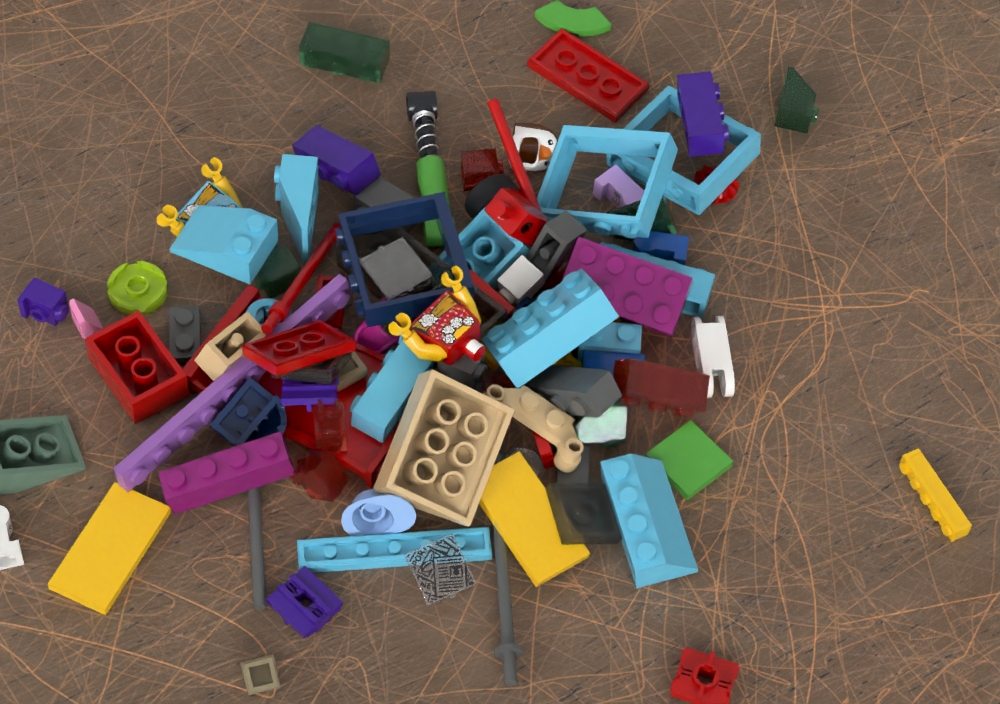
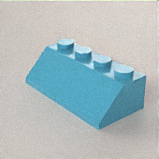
(647, 519)

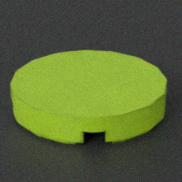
(137, 288)

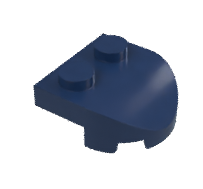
(250, 415)

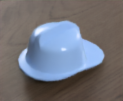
(377, 514)

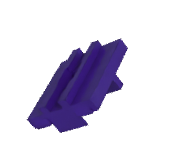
(308, 393)
(308, 586)

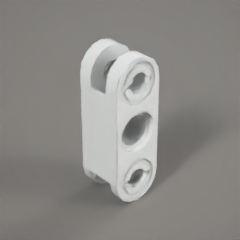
(713, 353)

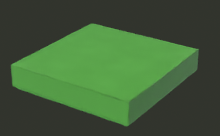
(690, 459)

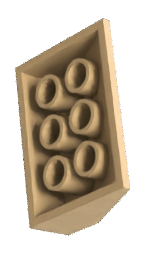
(444, 448)

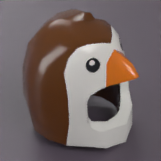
(534, 145)

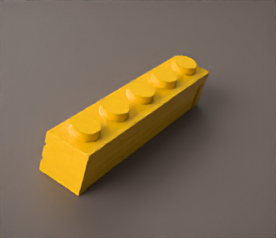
(935, 495)

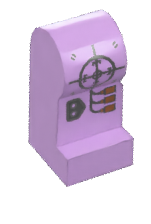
(617, 187)

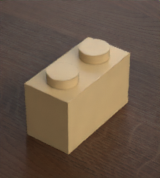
(226, 347)

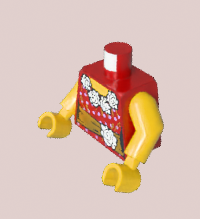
(446, 327)

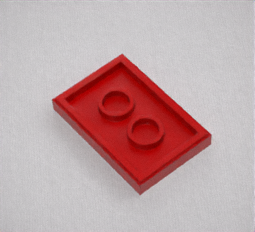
(298, 347)

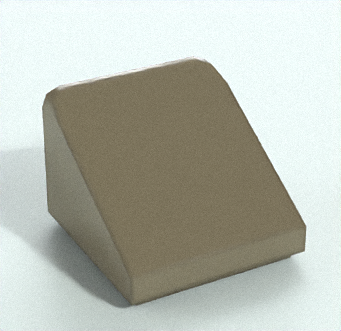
(260, 673)

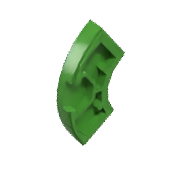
(578, 21)

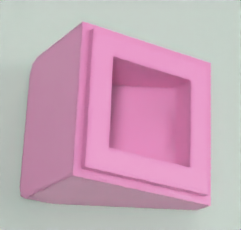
(84, 318)

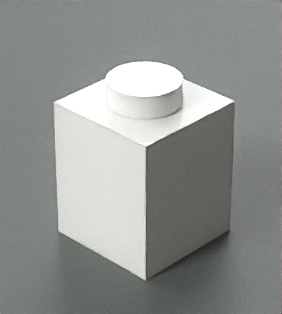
(520, 281)

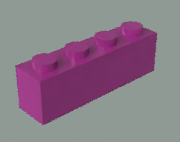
(226, 473)

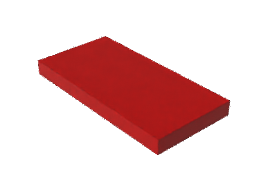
(588, 75)

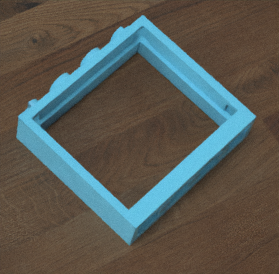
(609, 142)
(678, 188)

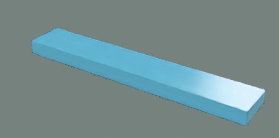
(385, 549)

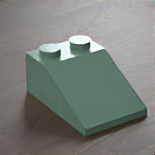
(37, 452)

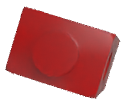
(512, 211)

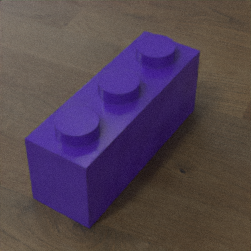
(701, 114)
(338, 159)

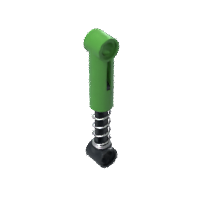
(430, 166)

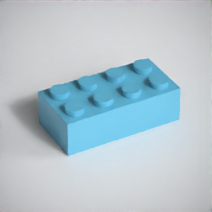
(549, 327)

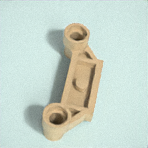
(544, 420)

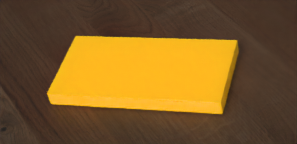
(523, 517)
(109, 548)

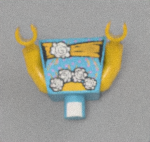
(211, 194)

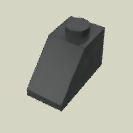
(555, 243)

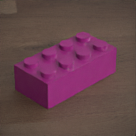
(635, 288)

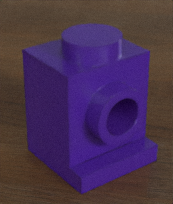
(43, 302)

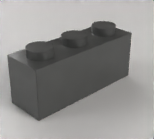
(577, 389)

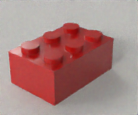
(137, 367)

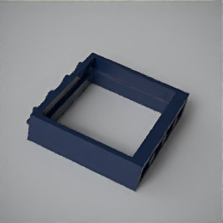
(392, 216)

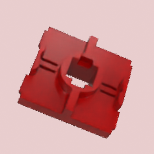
(695, 663)

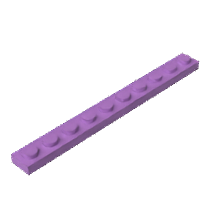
(215, 397)

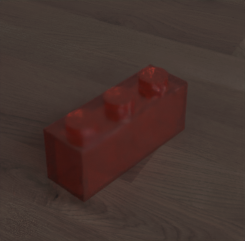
(661, 387)

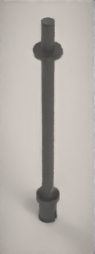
(508, 650)

